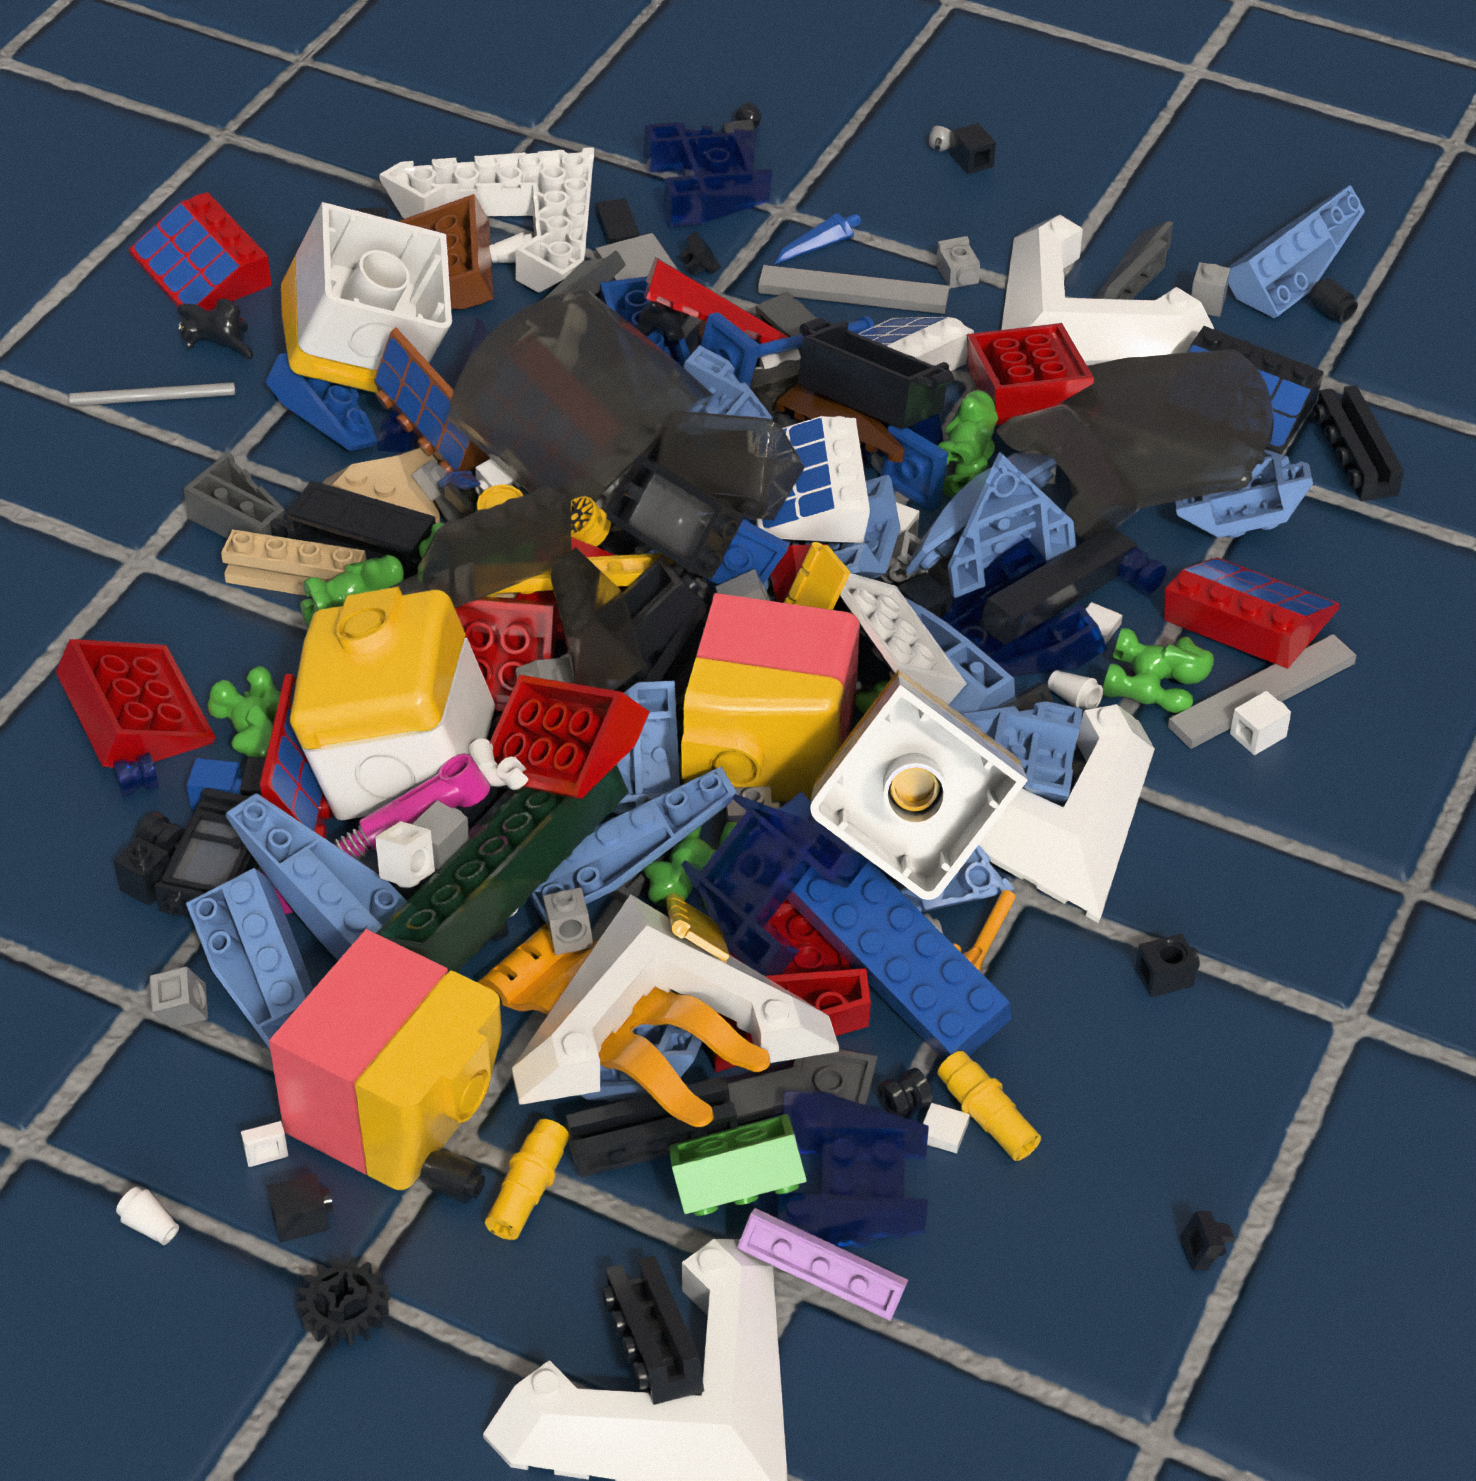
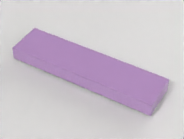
(822, 1264)

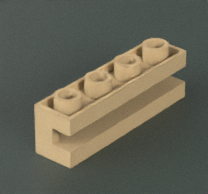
(282, 562)

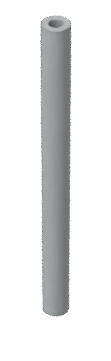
(152, 394)

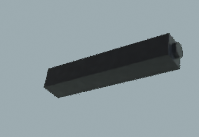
(1055, 585)

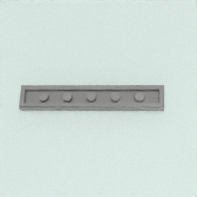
(854, 289)
(1216, 713)

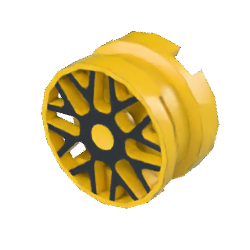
(588, 521)

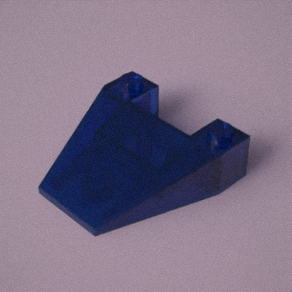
(1048, 647)

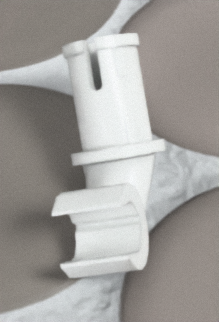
(506, 773)

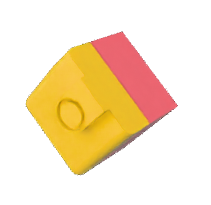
(770, 694)
(385, 1059)

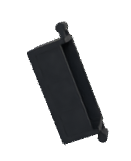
(870, 375)
(356, 522)

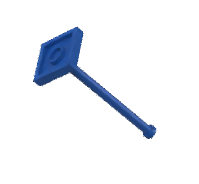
(742, 351)
(921, 471)
(750, 550)

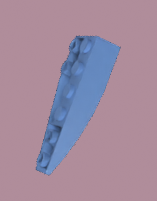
(1296, 256)
(949, 525)
(986, 681)
(636, 839)
(316, 878)
(252, 949)

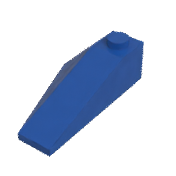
(322, 404)

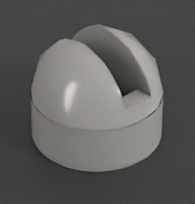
(940, 137)

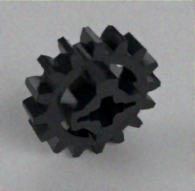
(344, 1303)

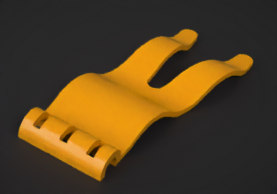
(542, 982)

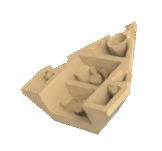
(389, 481)

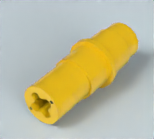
(988, 1105)
(527, 1178)

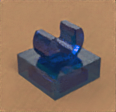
(393, 436)

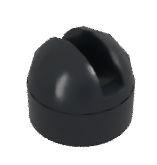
(749, 111)

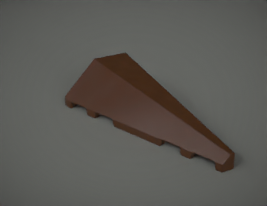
(870, 430)

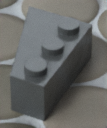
(229, 499)

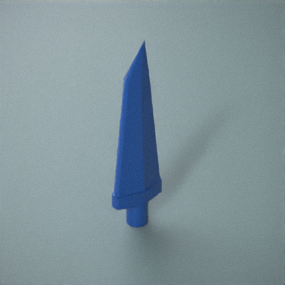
(825, 234)
(460, 479)

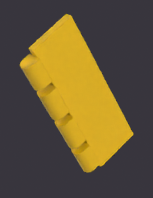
(820, 579)
(696, 926)

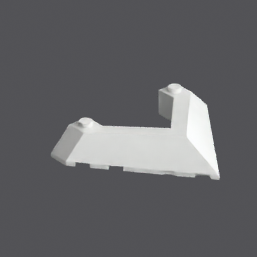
(541, 185)
(1098, 327)
(1077, 847)
(628, 963)
(622, 1436)

